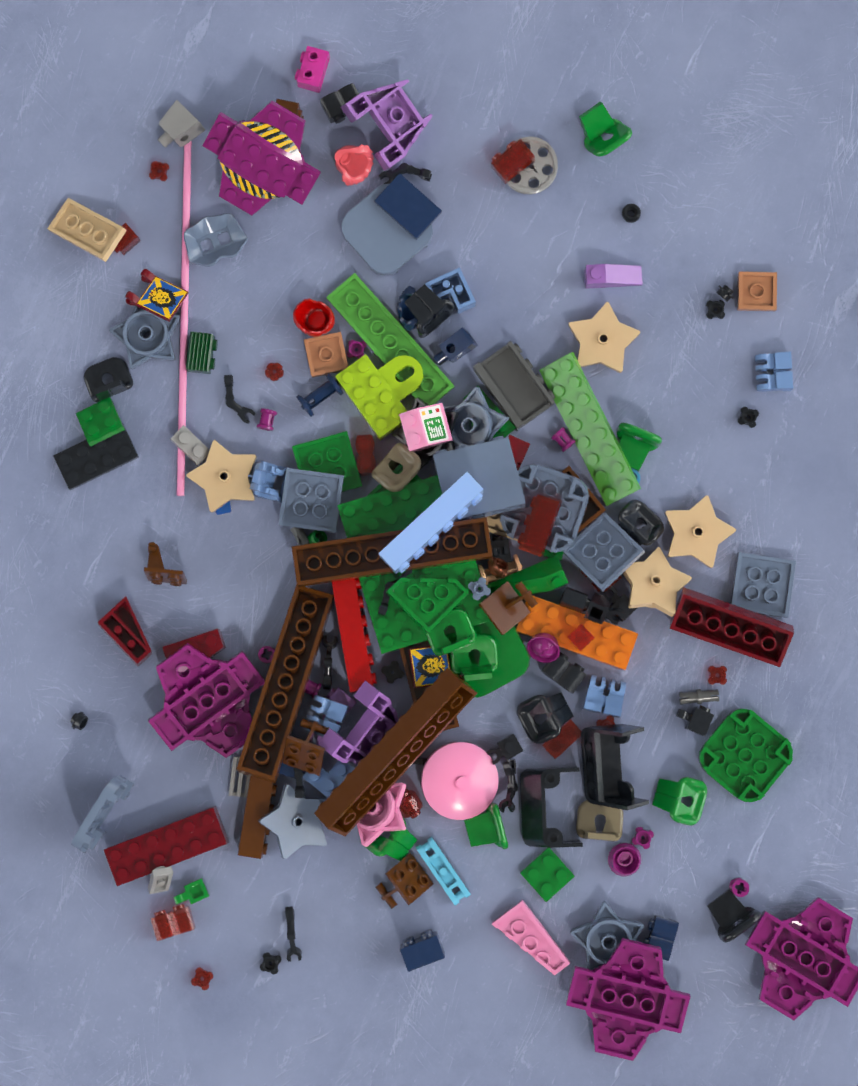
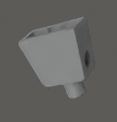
(179, 126)

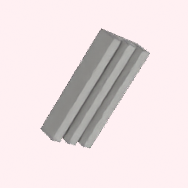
(232, 782)

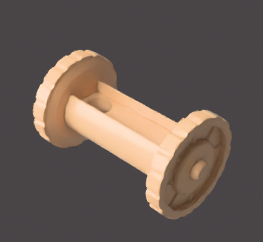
(514, 567)

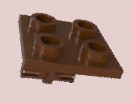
(155, 569)
(506, 607)
(303, 753)
(408, 880)

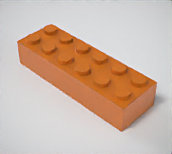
(611, 643)

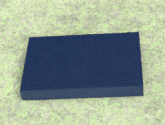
(408, 206)

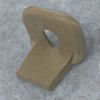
(397, 455)
(586, 824)

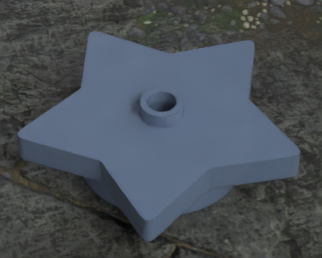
(143, 349)
(484, 419)
(282, 822)
(604, 925)

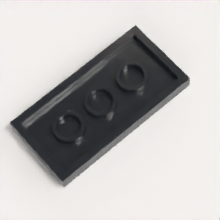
(86, 462)

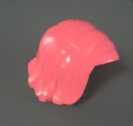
(354, 163)

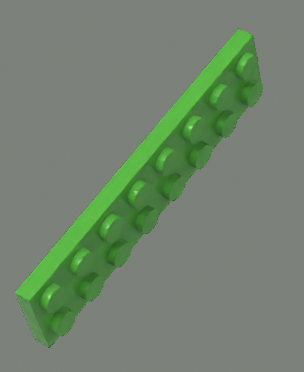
(387, 336)
(590, 429)

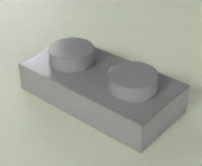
(190, 445)
(160, 879)

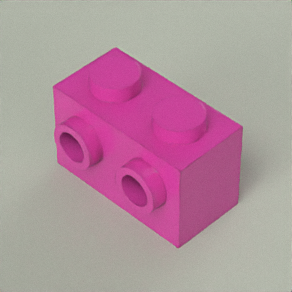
(313, 69)

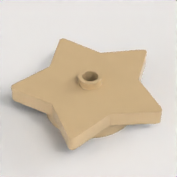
(595, 351)
(237, 483)
(685, 540)
(655, 583)

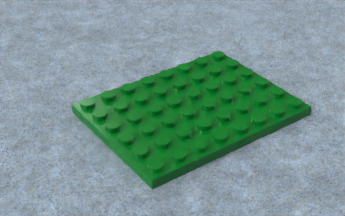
(394, 512)

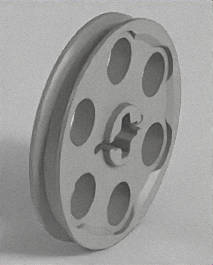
(539, 163)

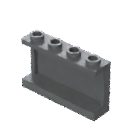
(514, 385)

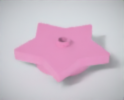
(383, 816)

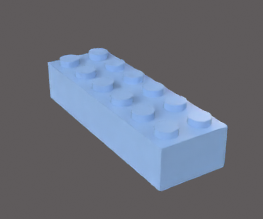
(431, 523)

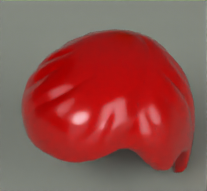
(313, 317)

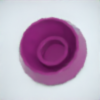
(543, 647)
(624, 859)

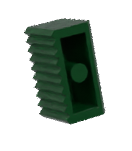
(200, 352)

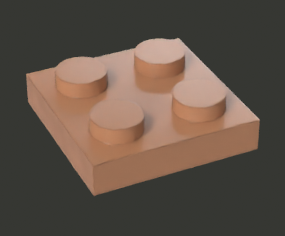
(757, 291)
(326, 354)

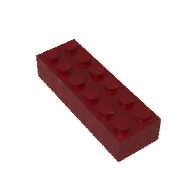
(732, 627)
(166, 846)

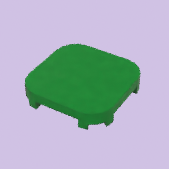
(512, 658)
(745, 755)

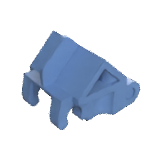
(263, 481)

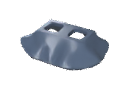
(210, 228)

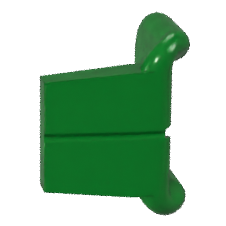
(598, 121)
(634, 449)
(464, 632)
(487, 662)
(669, 796)
(487, 828)
(395, 846)

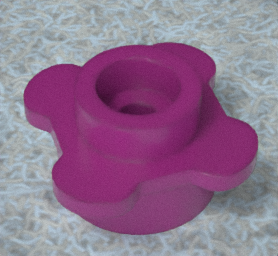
(356, 344)
(645, 842)

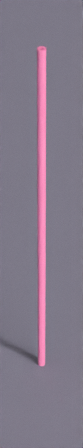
(184, 315)

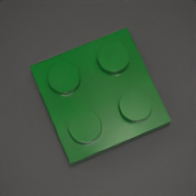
(100, 421)
(547, 874)

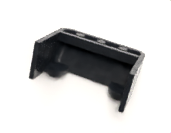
(603, 766)
(533, 807)

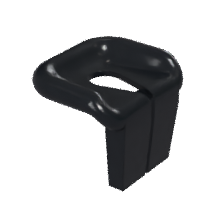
(424, 306)
(121, 378)
(647, 534)
(556, 710)
(727, 911)

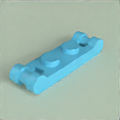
(443, 871)

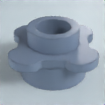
(484, 589)

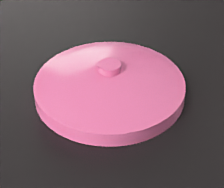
(459, 780)

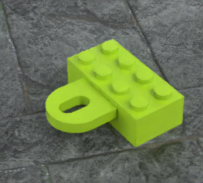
(378, 392)

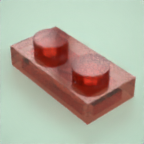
(567, 737)

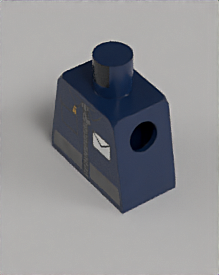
(463, 344)

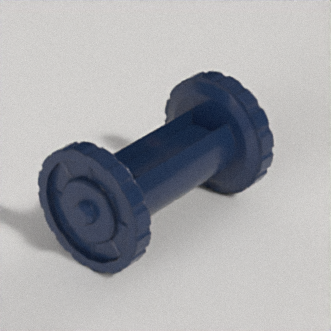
(320, 394)

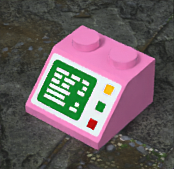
(425, 427)

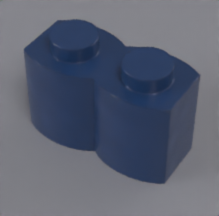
(662, 934)

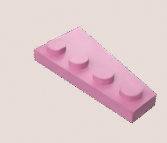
(531, 936)

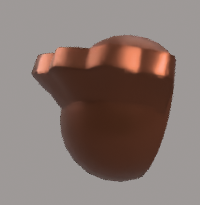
(498, 567)

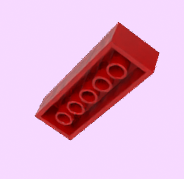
(352, 632)

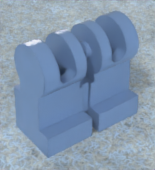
(782, 376)
(611, 703)
(334, 712)

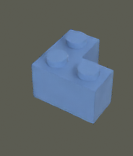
(453, 286)
(329, 780)

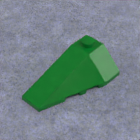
(538, 578)

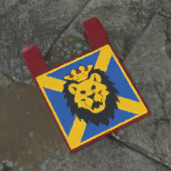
(159, 298)
(426, 666)

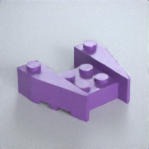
(394, 117)
(368, 730)

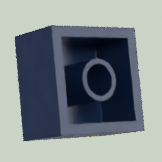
(422, 950)

